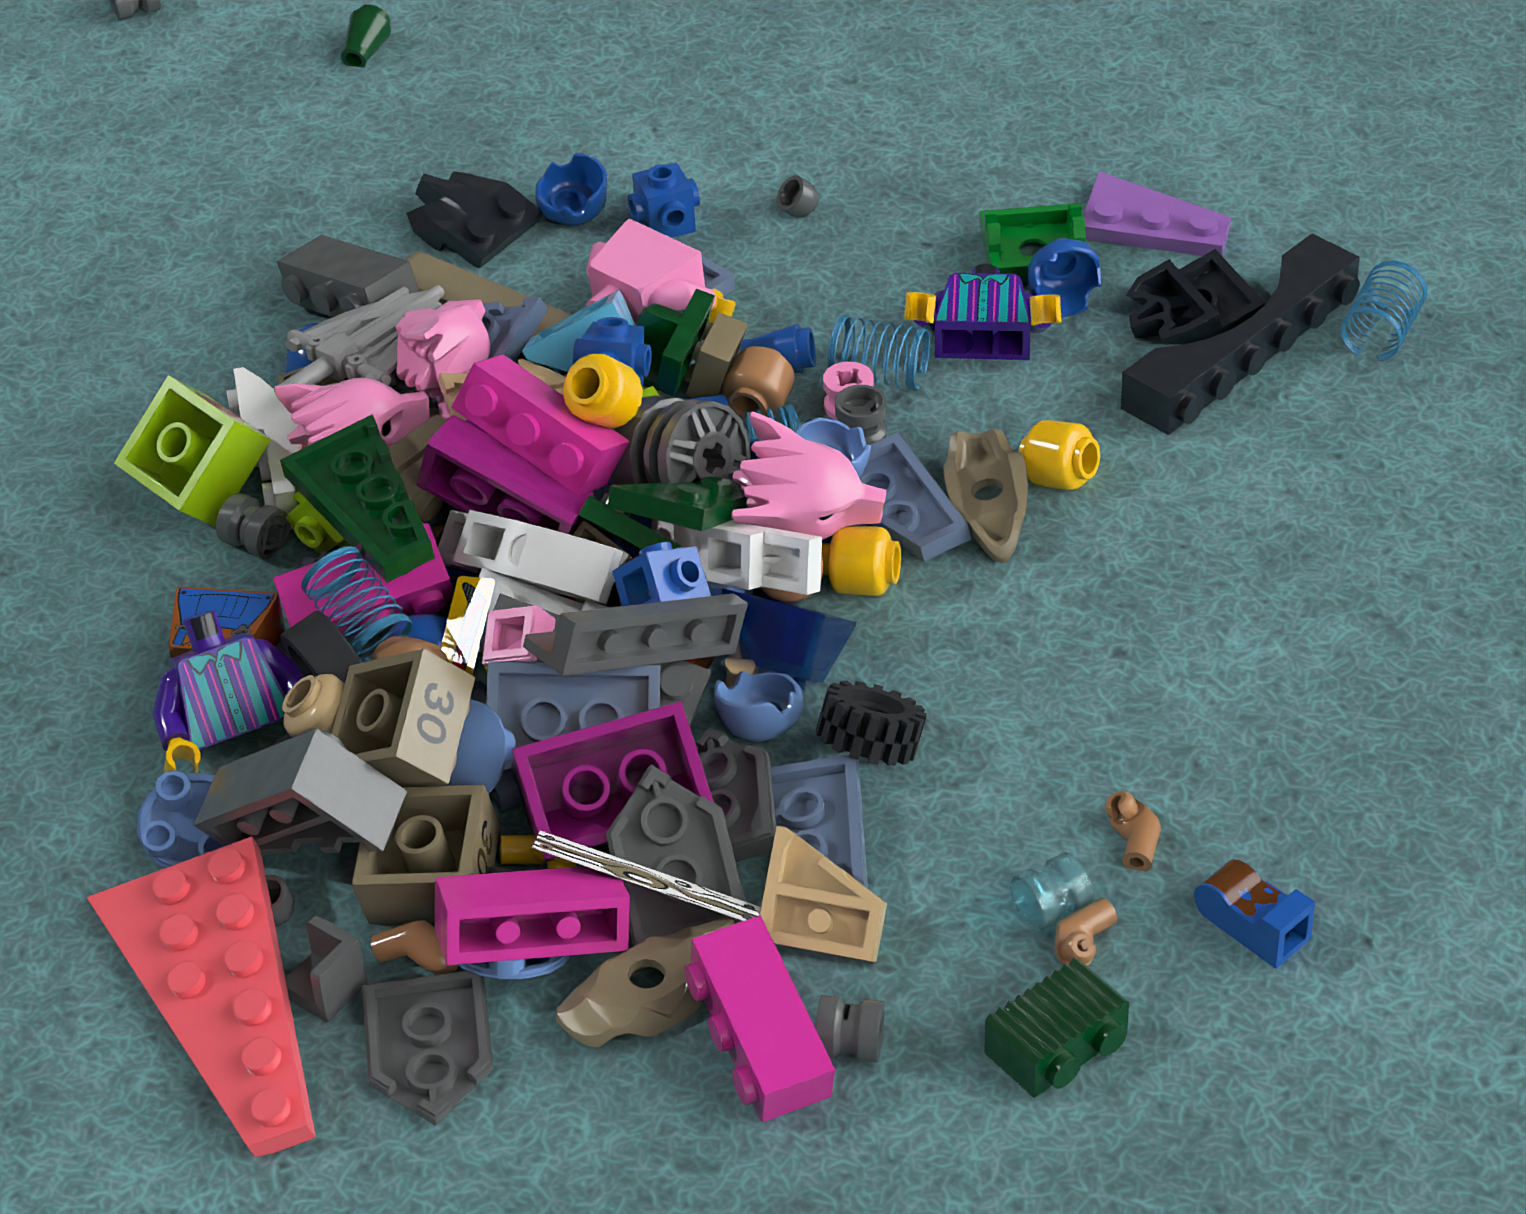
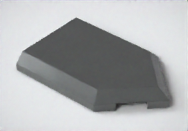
(743, 789)
(678, 836)
(427, 1040)

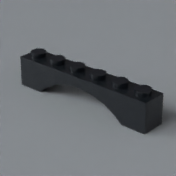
(1181, 380)

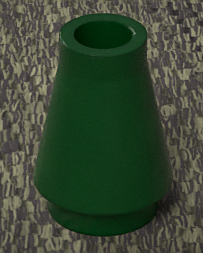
(365, 34)

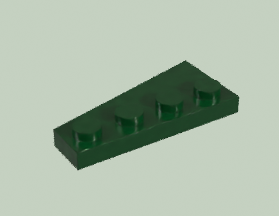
(362, 497)

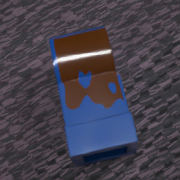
(1256, 912)

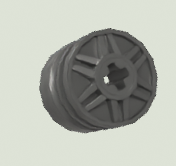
(681, 442)

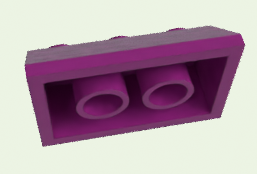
(487, 477)
(585, 777)

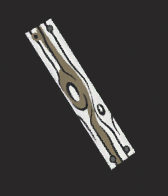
(645, 877)

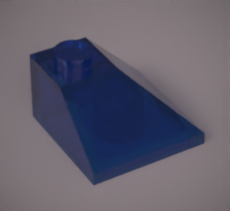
(792, 637)

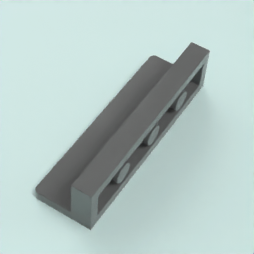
(641, 634)

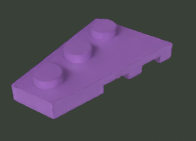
(1149, 219)

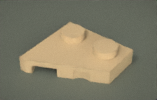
(817, 903)

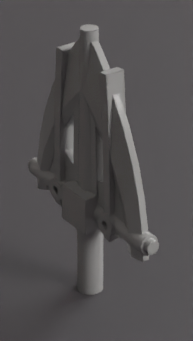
(358, 341)

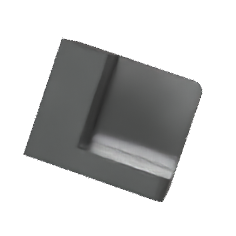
(330, 973)

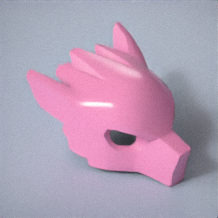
(440, 343)
(333, 407)
(800, 483)

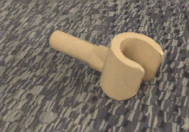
(735, 664)

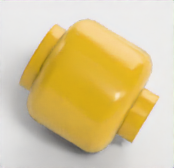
(602, 391)
(1060, 454)
(861, 560)

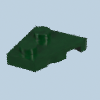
(682, 503)

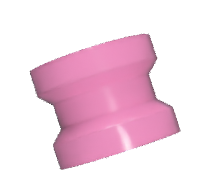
(842, 376)

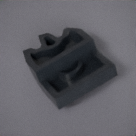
(471, 215)
(1191, 301)

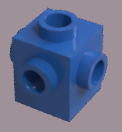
(664, 192)
(617, 340)
(663, 573)

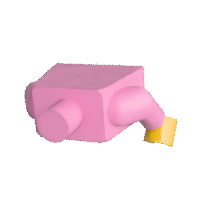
(649, 271)

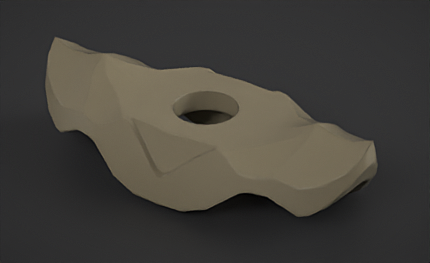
(982, 462)
(613, 1006)

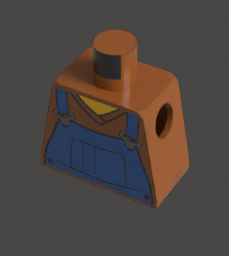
(236, 611)

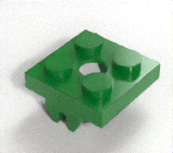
(1009, 229)

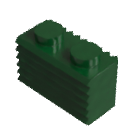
(1056, 1028)

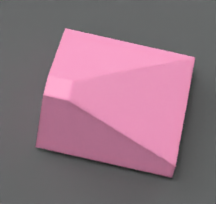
(507, 632)

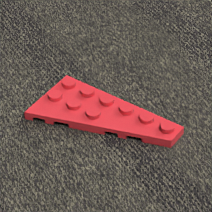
(216, 972)

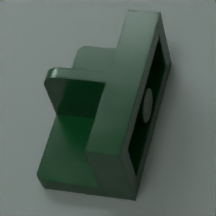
(673, 339)

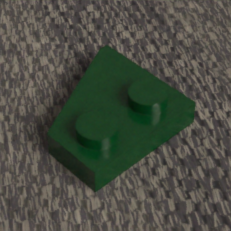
(620, 524)

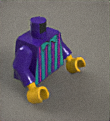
(983, 315)
(219, 690)

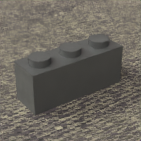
(341, 276)

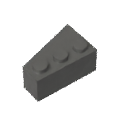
(301, 795)

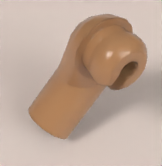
(1137, 826)
(1076, 931)
(414, 940)

